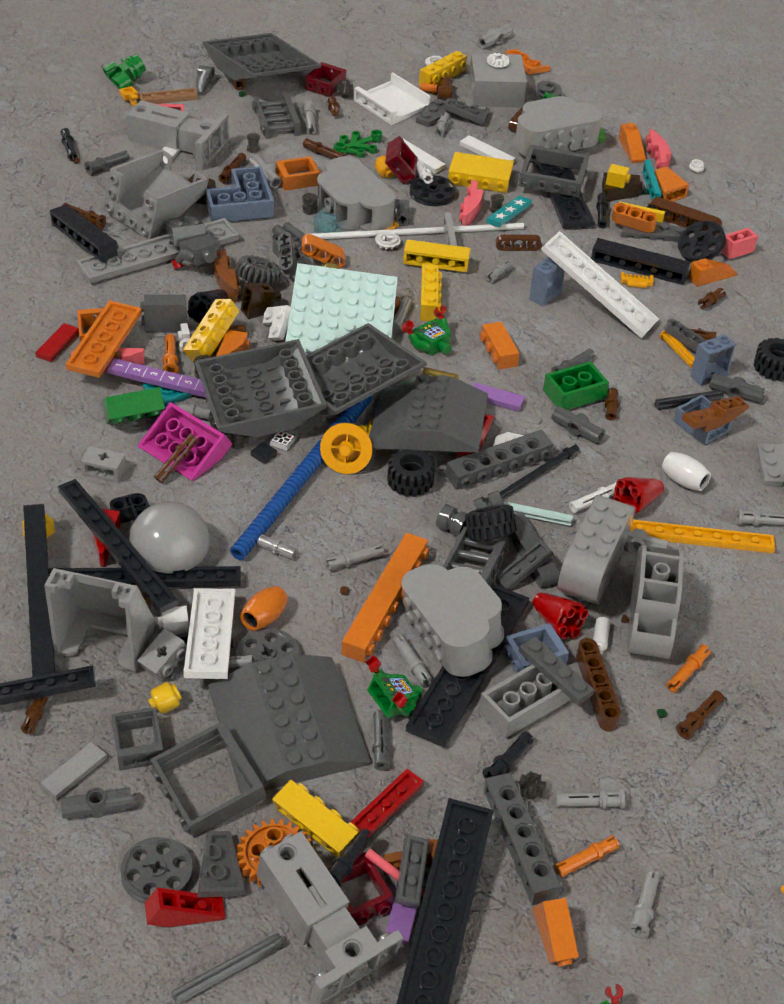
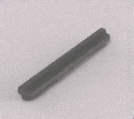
(227, 968)

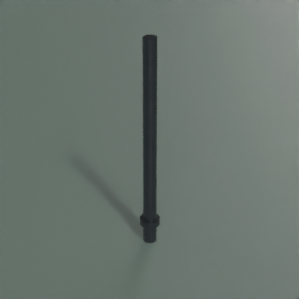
(566, 453)

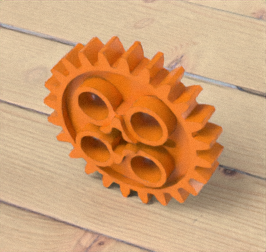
(257, 841)

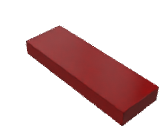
(57, 342)

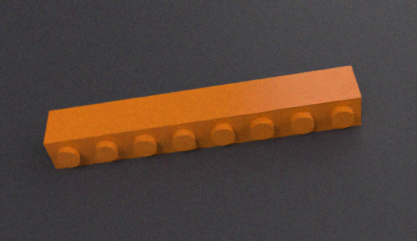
(383, 599)

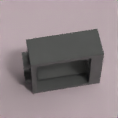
(139, 755)

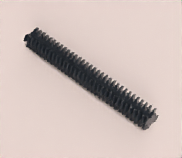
(681, 400)

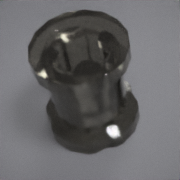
(253, 142)
(496, 204)

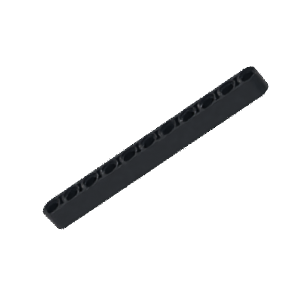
(37, 574)

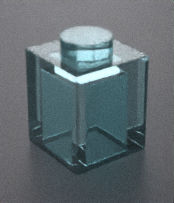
(325, 222)

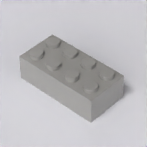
(520, 700)

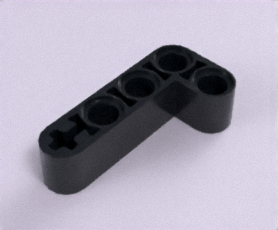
(129, 506)

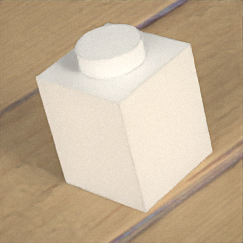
(175, 620)

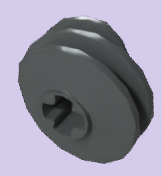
(548, 86)

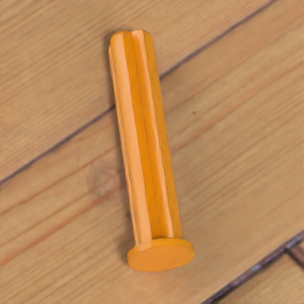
(678, 347)

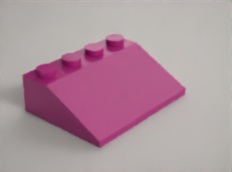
(172, 429)

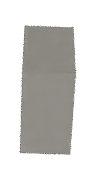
(497, 85)

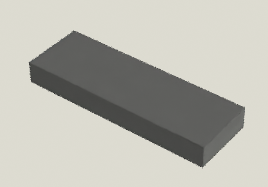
(524, 565)
(411, 871)

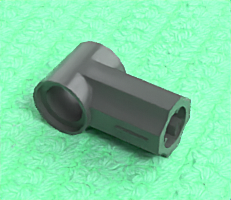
(401, 212)

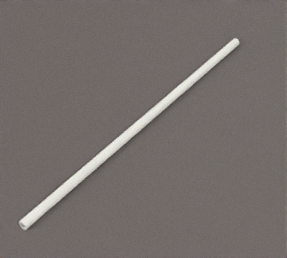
(415, 231)

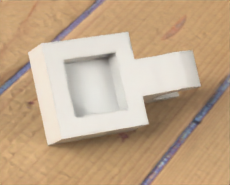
(183, 336)

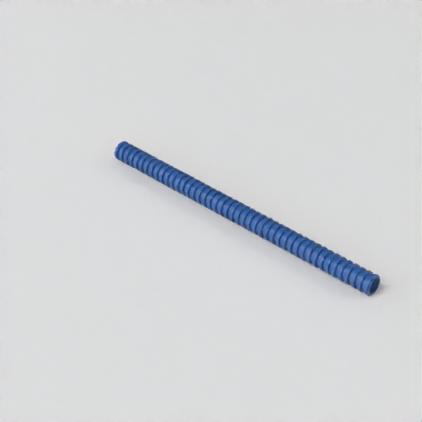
(290, 488)

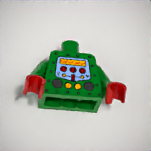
(431, 336)
(392, 691)

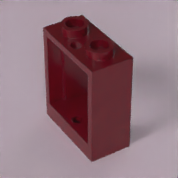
(325, 88)
(405, 162)
(376, 906)

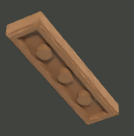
(169, 96)

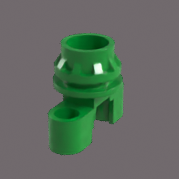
(122, 74)

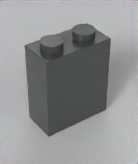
(163, 313)

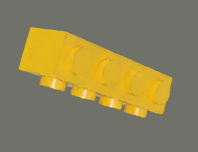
(445, 67)
(446, 256)
(430, 291)
(211, 329)
(313, 817)

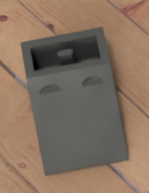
(184, 229)

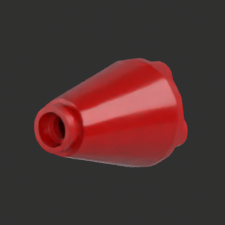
(637, 491)
(562, 613)

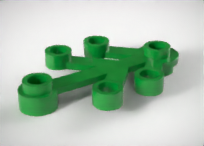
(343, 147)

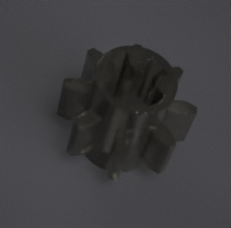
(344, 88)
(237, 441)
(532, 785)

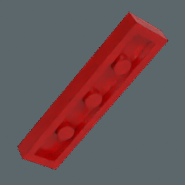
(388, 802)

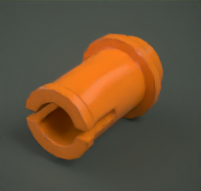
(427, 87)

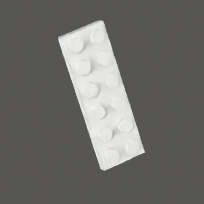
(210, 634)

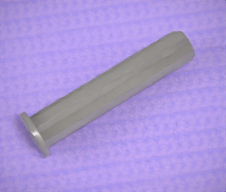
(401, 314)

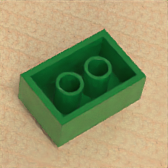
(576, 386)
(133, 405)

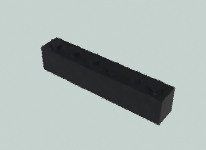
(84, 233)
(640, 261)

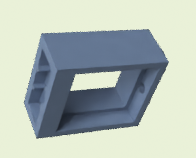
(546, 281)
(702, 370)
(698, 404)
(543, 633)

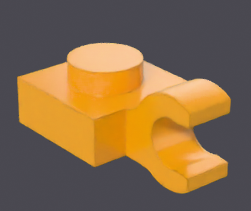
(129, 94)

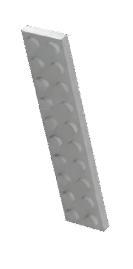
(148, 253)

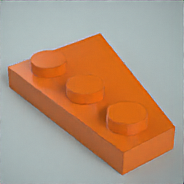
(530, 66)

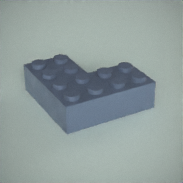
(245, 200)

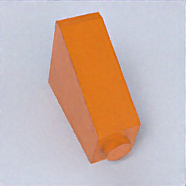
(671, 184)
(556, 931)

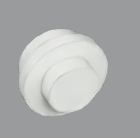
(696, 166)

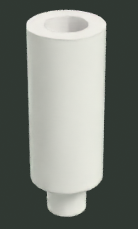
(601, 633)

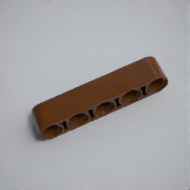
(681, 214)
(595, 674)

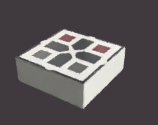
(282, 440)

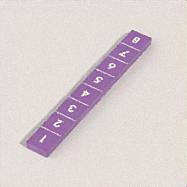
(156, 377)

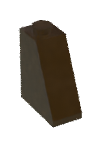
(630, 189)

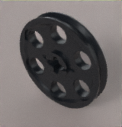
(433, 191)
(701, 241)

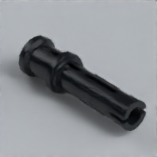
(503, 763)
(343, 864)

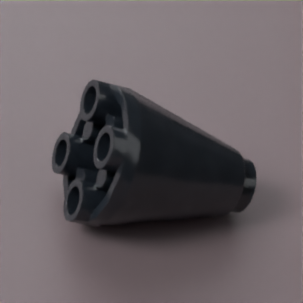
(202, 301)

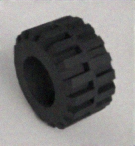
(770, 359)
(411, 472)
(491, 522)

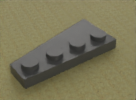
(662, 230)

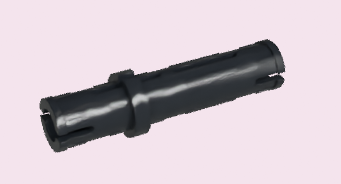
(67, 141)
(602, 206)

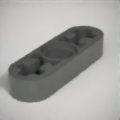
(291, 257)

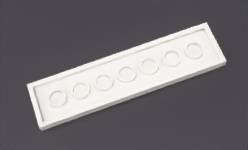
(600, 284)

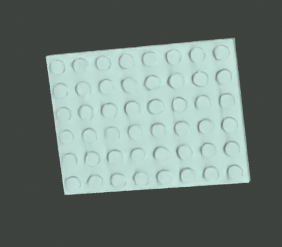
(336, 302)

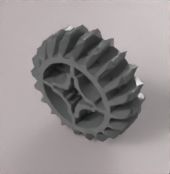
(258, 270)

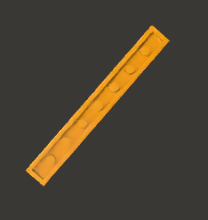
(707, 536)

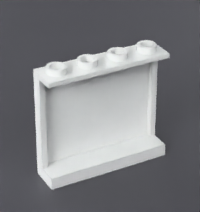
(393, 100)

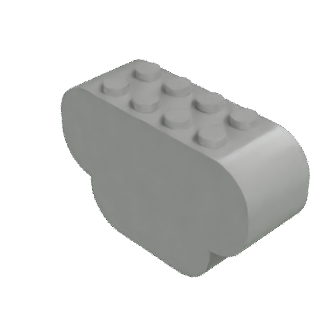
(557, 125)
(355, 195)
(596, 550)
(655, 601)
(454, 616)

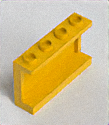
(489, 172)

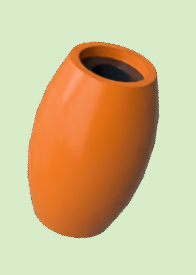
(264, 608)

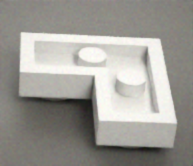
(278, 319)

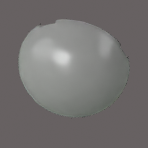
(170, 537)

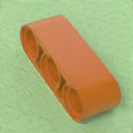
(634, 217)
(322, 250)

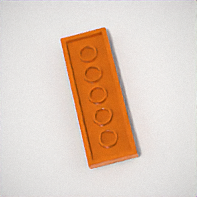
(103, 339)

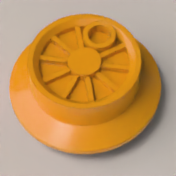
(346, 448)

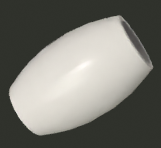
(686, 471)

